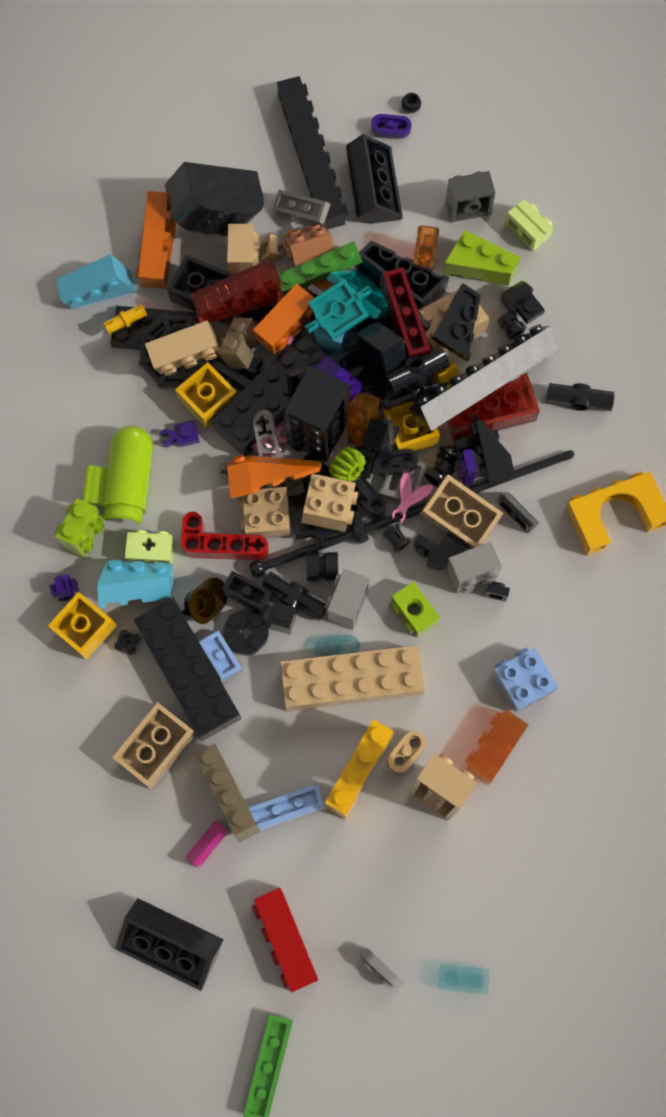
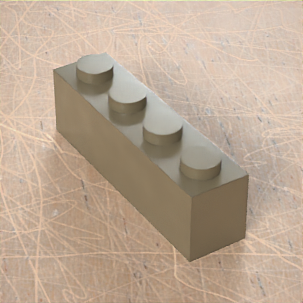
(227, 793)

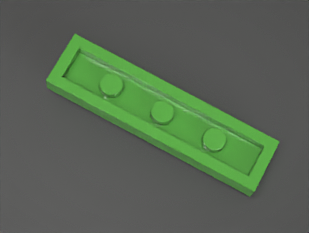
(320, 267)
(268, 1066)

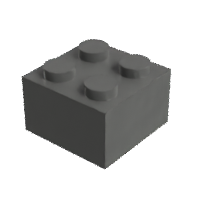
(470, 196)

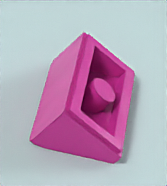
(207, 844)

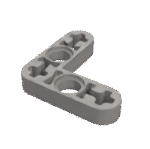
(261, 449)

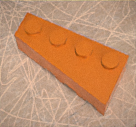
(156, 242)

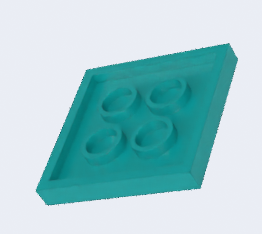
(373, 303)

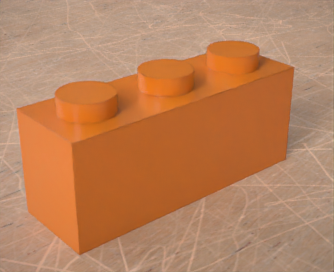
(284, 319)

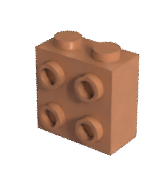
(307, 243)

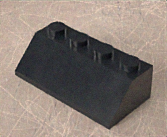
(373, 180)
(168, 944)

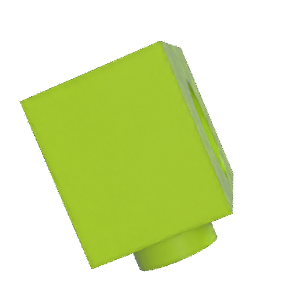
(413, 596)

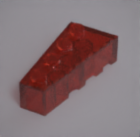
(238, 293)
(502, 409)

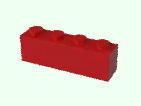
(285, 939)

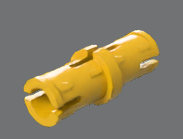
(125, 319)

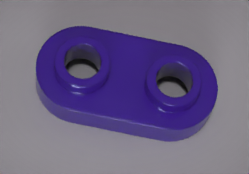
(391, 125)

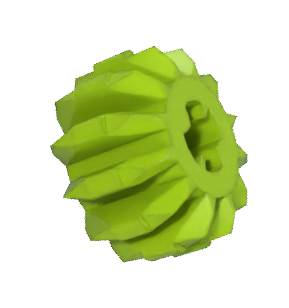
(347, 465)

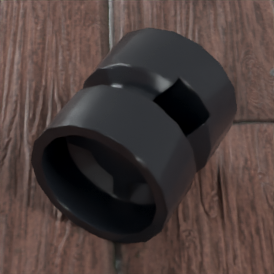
(321, 566)

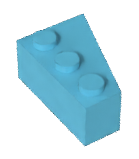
(95, 283)

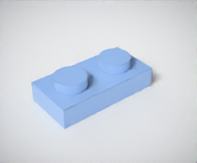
(220, 655)

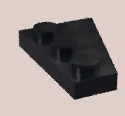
(458, 322)

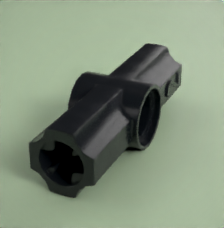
(416, 370)
(580, 397)
(295, 595)

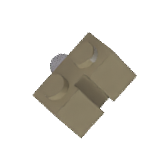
(238, 343)

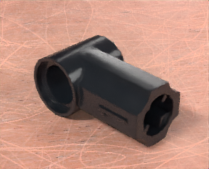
(368, 498)

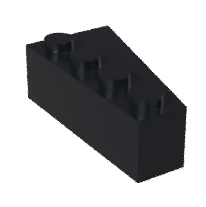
(424, 283)

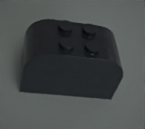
(213, 196)

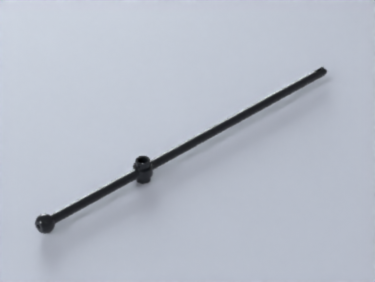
(360, 531)

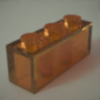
(495, 746)

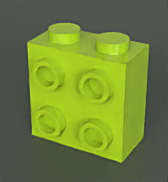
(80, 528)

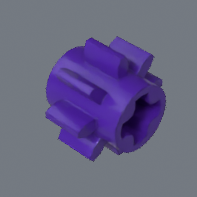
(64, 588)

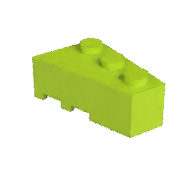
(481, 260)

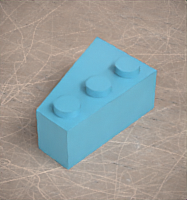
(133, 581)

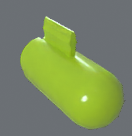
(125, 482)

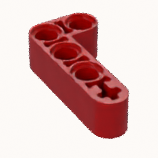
(225, 540)

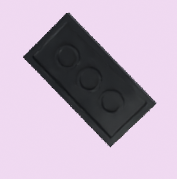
(129, 337)

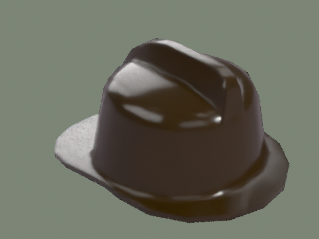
(205, 601)

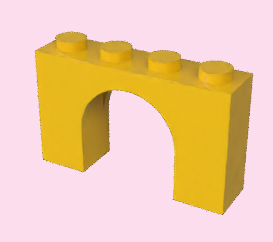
(639, 491)
(358, 769)

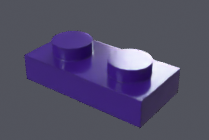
(467, 467)

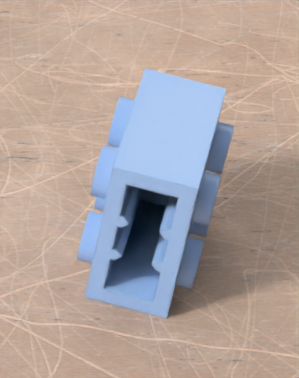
(524, 679)

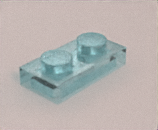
(464, 979)

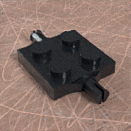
(305, 530)

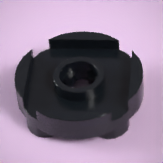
(255, 641)

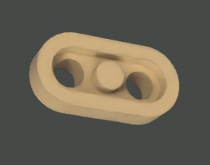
(406, 752)

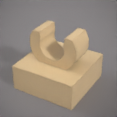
(270, 247)

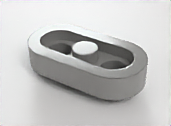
(388, 977)

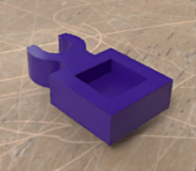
(184, 434)

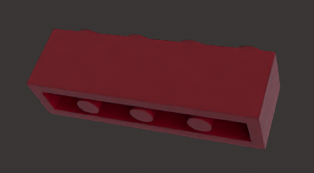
(404, 312)

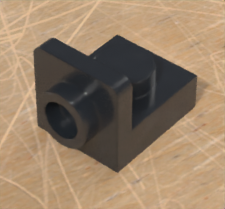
(369, 456)

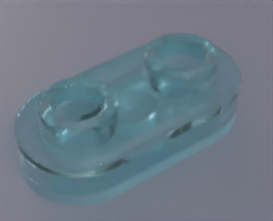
(336, 645)

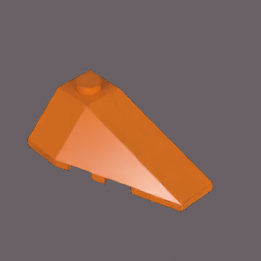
(252, 472)

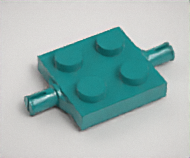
(338, 309)

